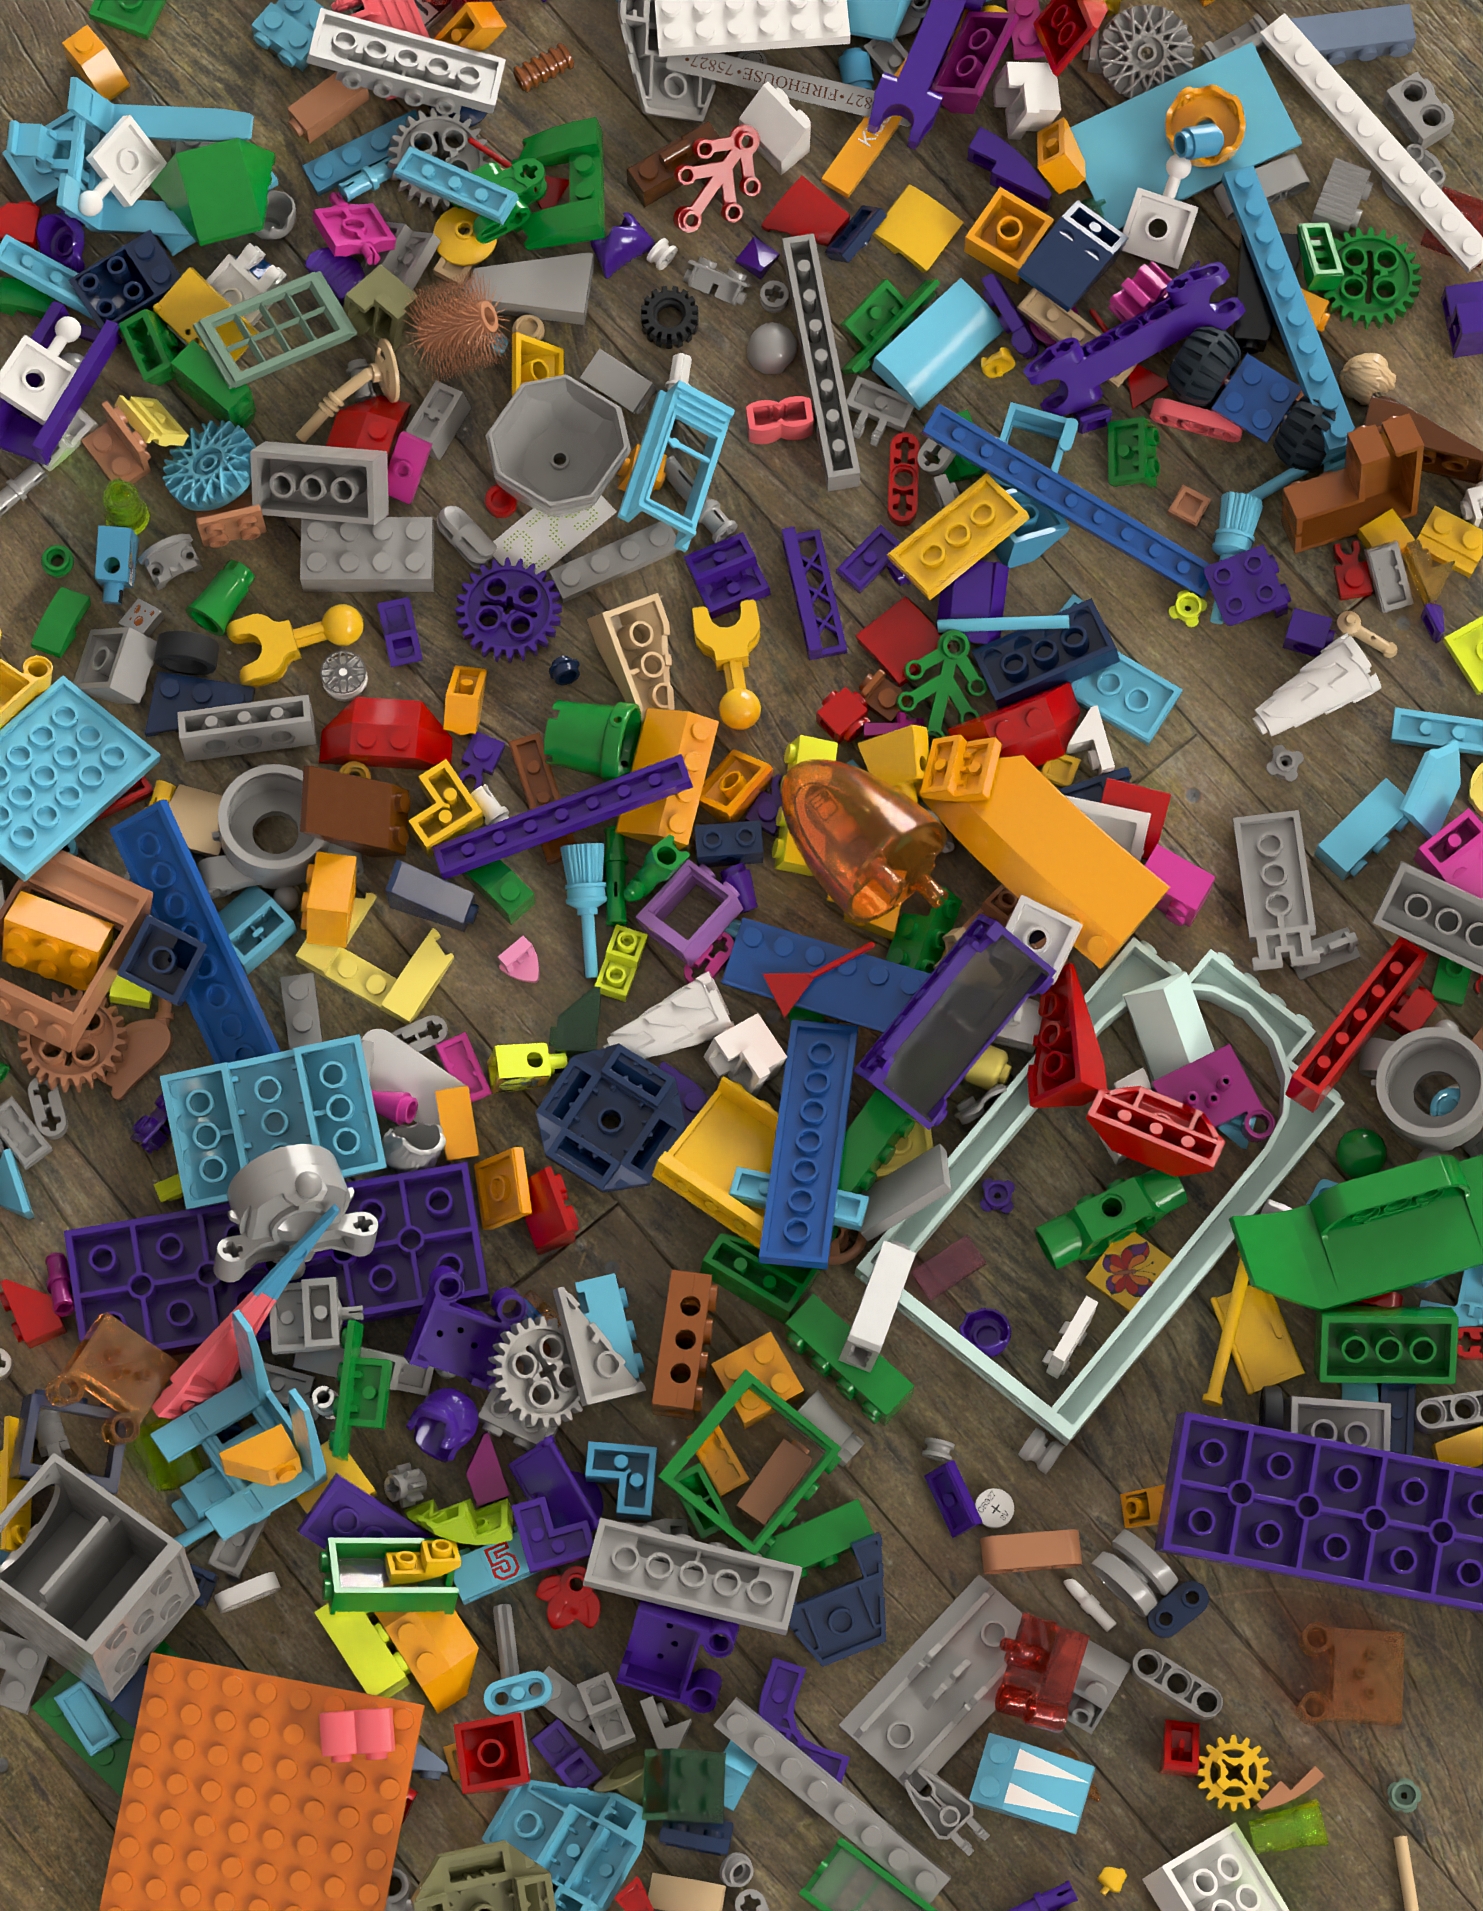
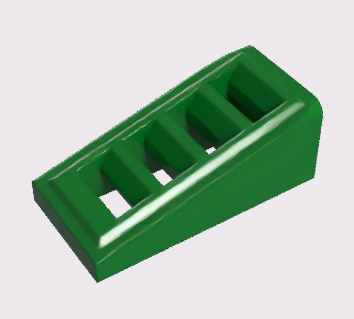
(1319, 276)

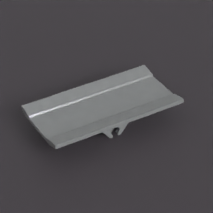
(938, 1687)

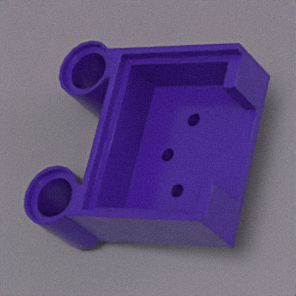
(457, 1335)
(665, 1650)

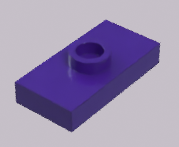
(868, 559)
(953, 1499)

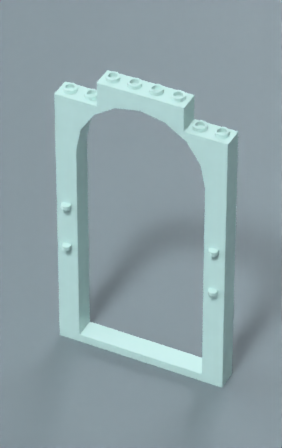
(1295, 1133)

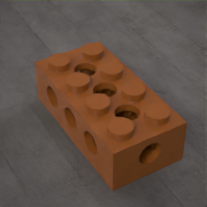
(685, 1292)

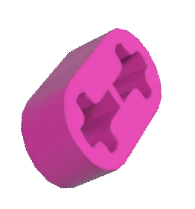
(715, 964)

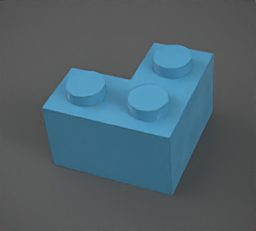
(632, 1469)

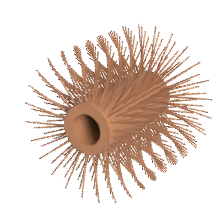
(457, 326)

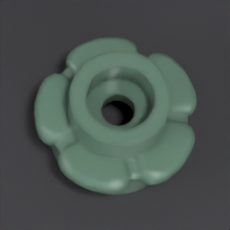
(1413, 1795)

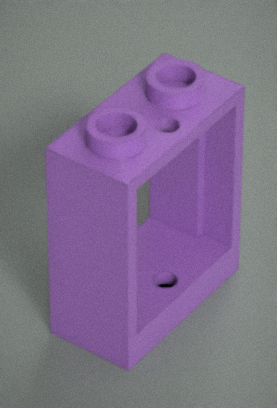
(671, 894)

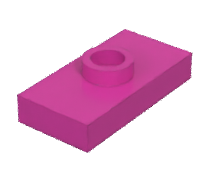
(407, 466)
(463, 1064)

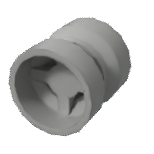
(1041, 1450)

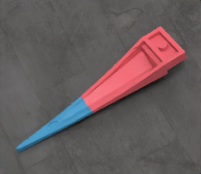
(217, 1359)

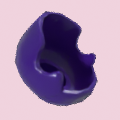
(987, 1331)

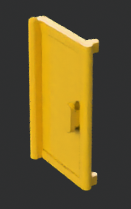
(193, 300)
(1256, 1350)

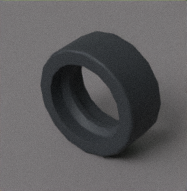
(186, 652)

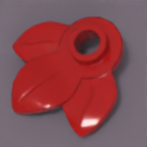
(569, 1603)

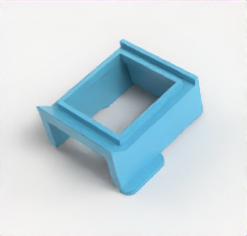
(1041, 423)

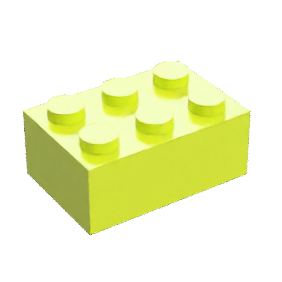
(366, 1651)

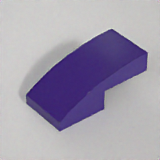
(400, 632)
(565, 1755)

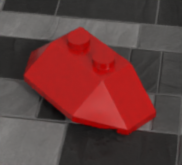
(370, 425)
(1030, 727)
(385, 735)
(1156, 1130)

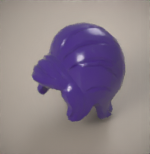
(444, 1423)

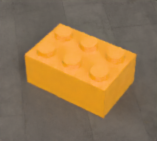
(55, 940)

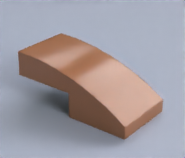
(1281, 1794)

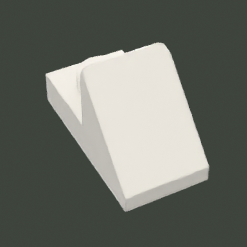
(1093, 736)

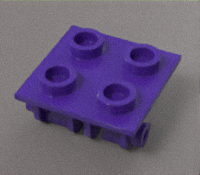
(147, 1128)

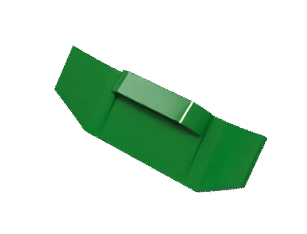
(1369, 1235)

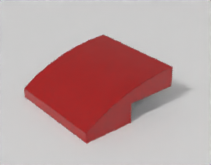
(899, 637)
(1140, 799)

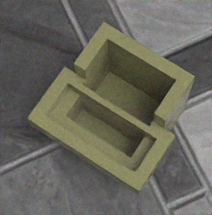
(378, 306)

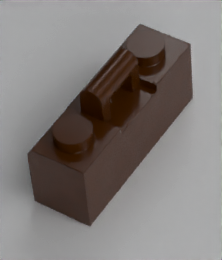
(655, 174)

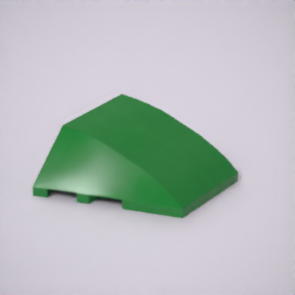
(218, 189)

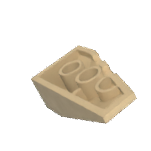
(636, 651)

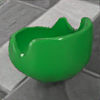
(1361, 1152)

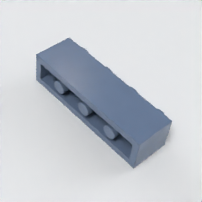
(1360, 33)

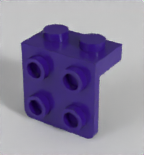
(1247, 586)

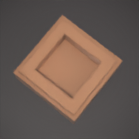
(1189, 507)

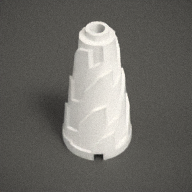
(1319, 688)
(679, 1021)

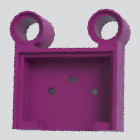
(1204, 1081)

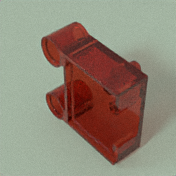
(1040, 1672)

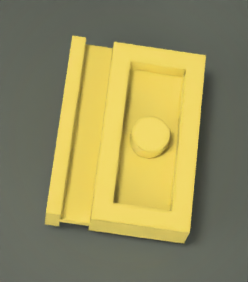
(152, 421)

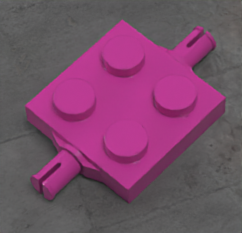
(353, 229)

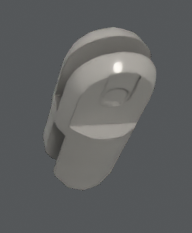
(465, 536)

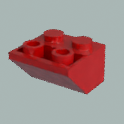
(551, 1221)

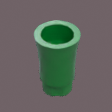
(221, 598)

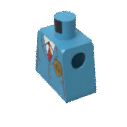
(116, 548)

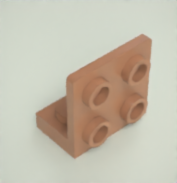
(118, 449)
(231, 522)

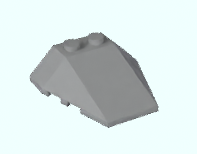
(660, 89)

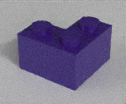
(1464, 318)

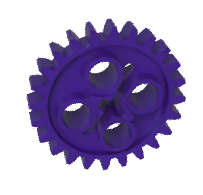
(500, 637)

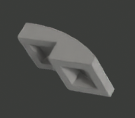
(606, 1712)

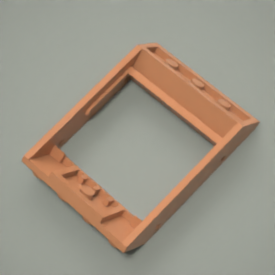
(92, 893)

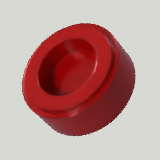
(499, 502)

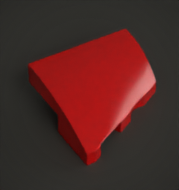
(807, 211)

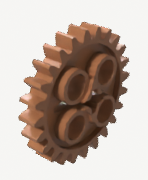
(101, 1042)

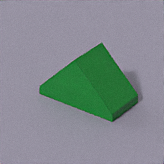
(698, 1483)

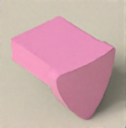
(520, 961)

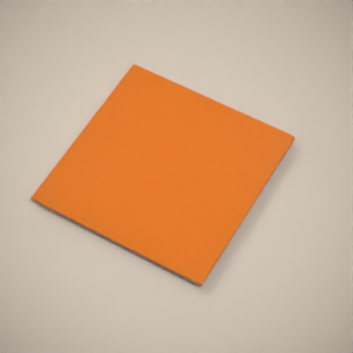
(240, 1806)

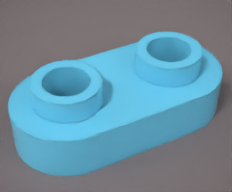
(518, 1692)

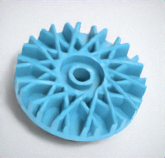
(210, 467)

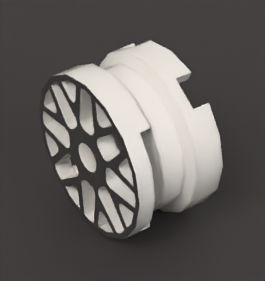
(344, 676)

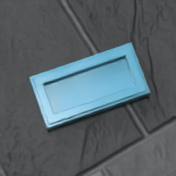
(87, 1718)

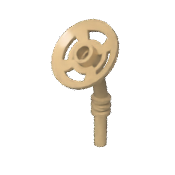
(382, 371)

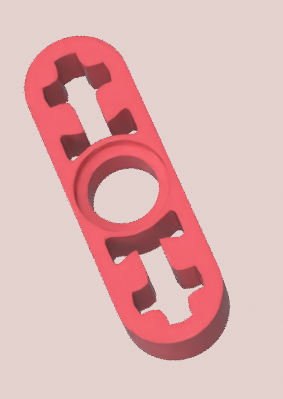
(1194, 420)

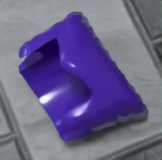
(622, 245)
(339, 271)

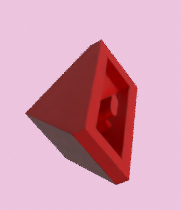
(1180, 1748)

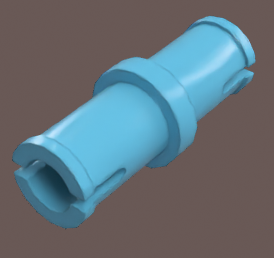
(368, 179)

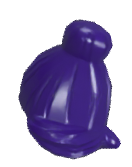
(62, 240)

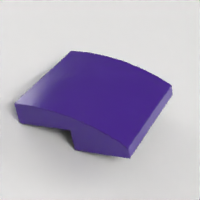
(726, 575)

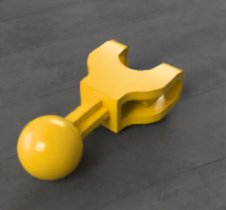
(281, 642)
(730, 652)

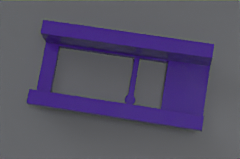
(38, 441)

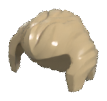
(1365, 376)

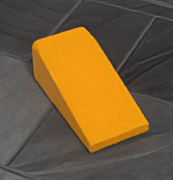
(457, 1122)

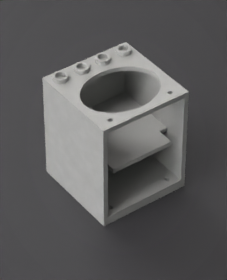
(93, 1580)

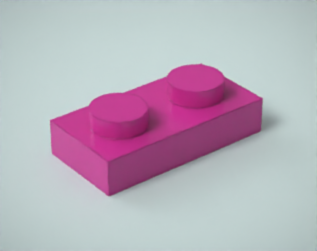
(1024, 38)

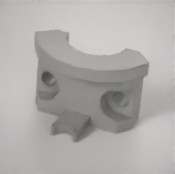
(170, 559)

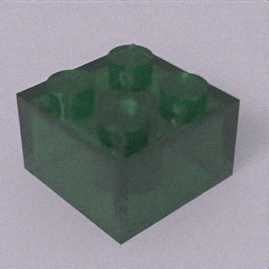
(684, 1786)

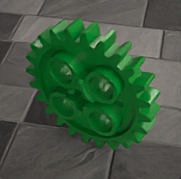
(1397, 280)

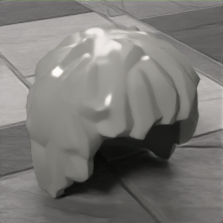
(413, 1147)

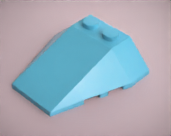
(576, 1835)

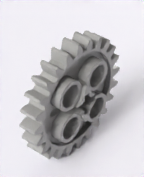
(464, 157)
(518, 1388)

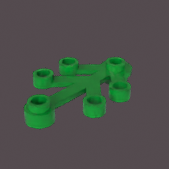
(944, 684)

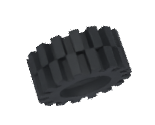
(662, 300)

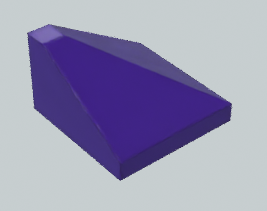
(757, 258)
(1434, 621)

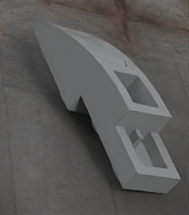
(403, 1376)

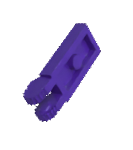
(1011, 318)

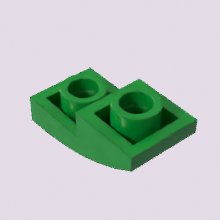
(22, 297)
(59, 621)

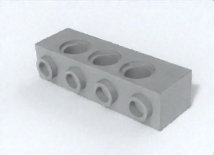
(246, 728)

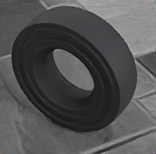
(1271, 1407)

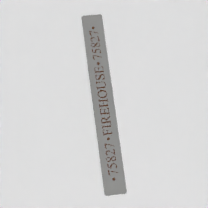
(794, 84)

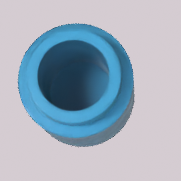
(856, 68)
(1198, 141)

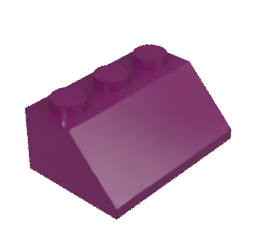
(973, 59)

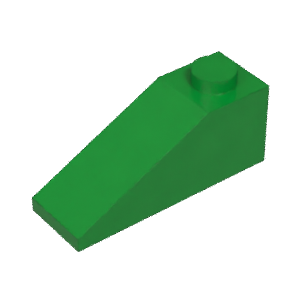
(502, 889)

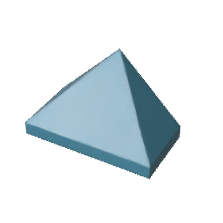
(12, 1189)

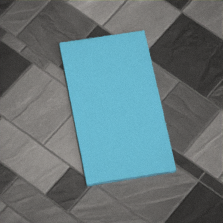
(1129, 143)

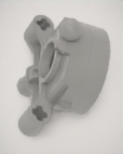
(247, 801)
(1405, 1063)
(279, 1201)

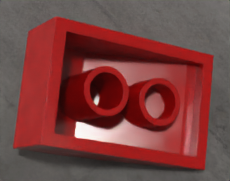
(1066, 28)

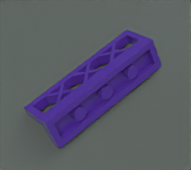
(802, 593)

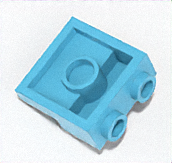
(288, 30)

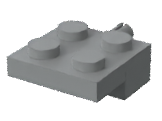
(309, 1317)

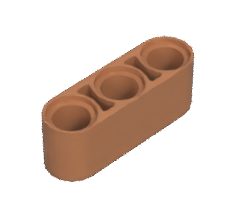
(1031, 1551)

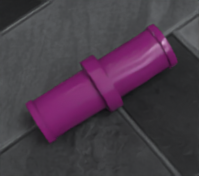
(59, 1284)

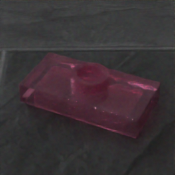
(948, 1268)

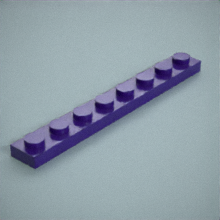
(562, 816)

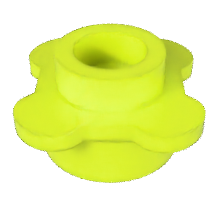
(1184, 599)

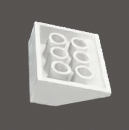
(1215, 1877)

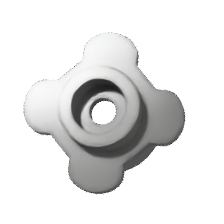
(1287, 772)

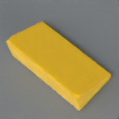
(1462, 1449)

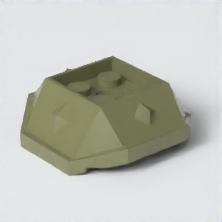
(485, 1877)

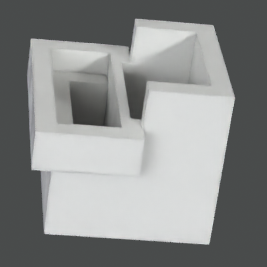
(1029, 94)
(747, 1054)

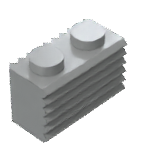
(1342, 196)

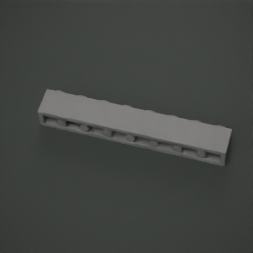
(821, 362)

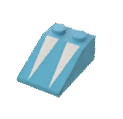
(1031, 1784)

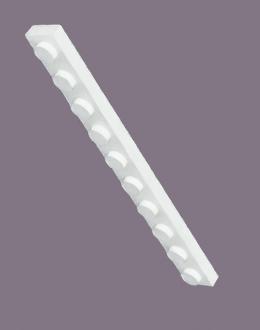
(1374, 141)

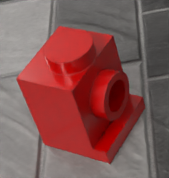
(1412, 1011)

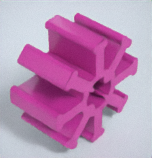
(1140, 293)

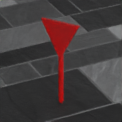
(555, 185)
(1142, 382)
(789, 987)

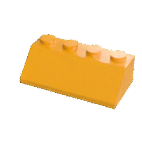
(662, 737)

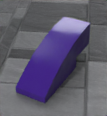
(1008, 169)

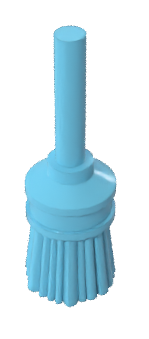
(1236, 528)
(585, 892)

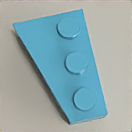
(603, 1304)

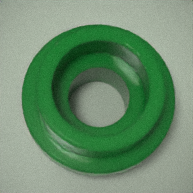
(51, 554)

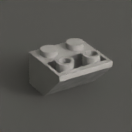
(1095, 1686)

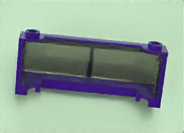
(953, 1019)

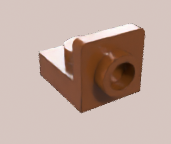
(882, 696)

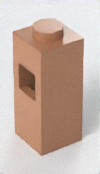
(324, 108)
(774, 1482)

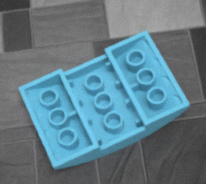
(254, 1105)

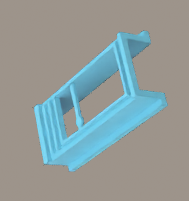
(698, 412)

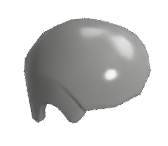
(279, 216)
(771, 348)

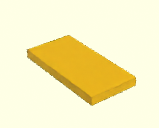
(958, 536)

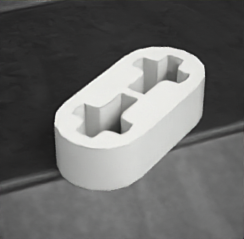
(247, 1592)

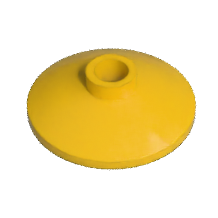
(459, 248)

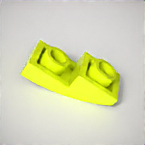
(621, 962)

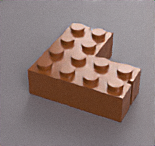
(1378, 475)

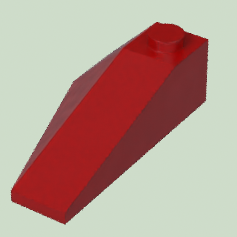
(1067, 1056)

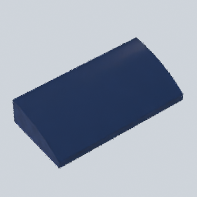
(1044, 658)

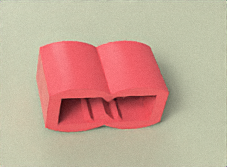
(772, 420)
(357, 1733)

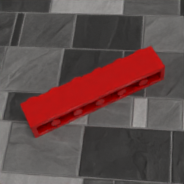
(1356, 1024)

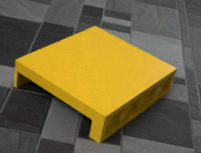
(725, 1134)

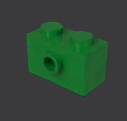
(151, 346)

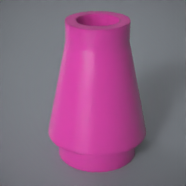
(395, 1106)

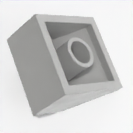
(116, 665)

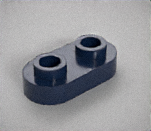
(1178, 1609)

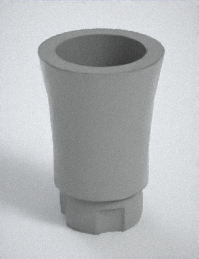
(830, 1423)

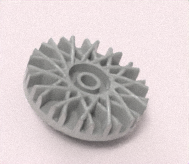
(1126, 37)

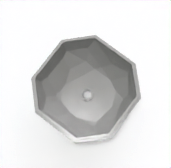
(555, 421)

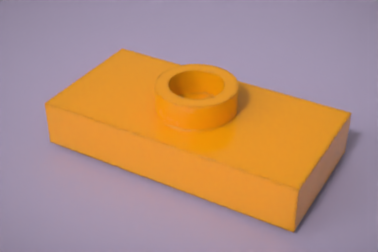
(721, 1463)

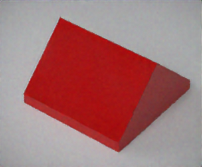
(492, 1754)

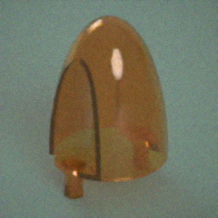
(861, 837)

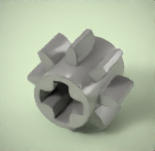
(405, 1485)

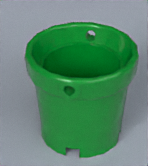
(593, 738)

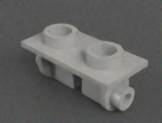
(706, 274)
(1334, 951)

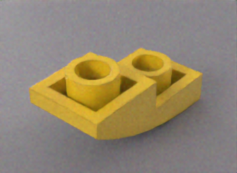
(432, 1561)

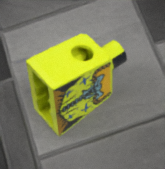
(511, 1068)

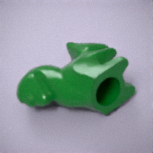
(658, 866)

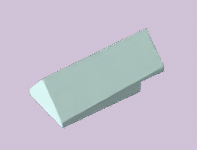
(1168, 1024)

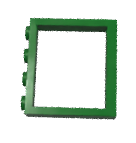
(804, 1489)

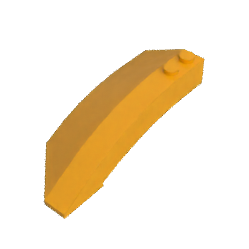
(1054, 856)

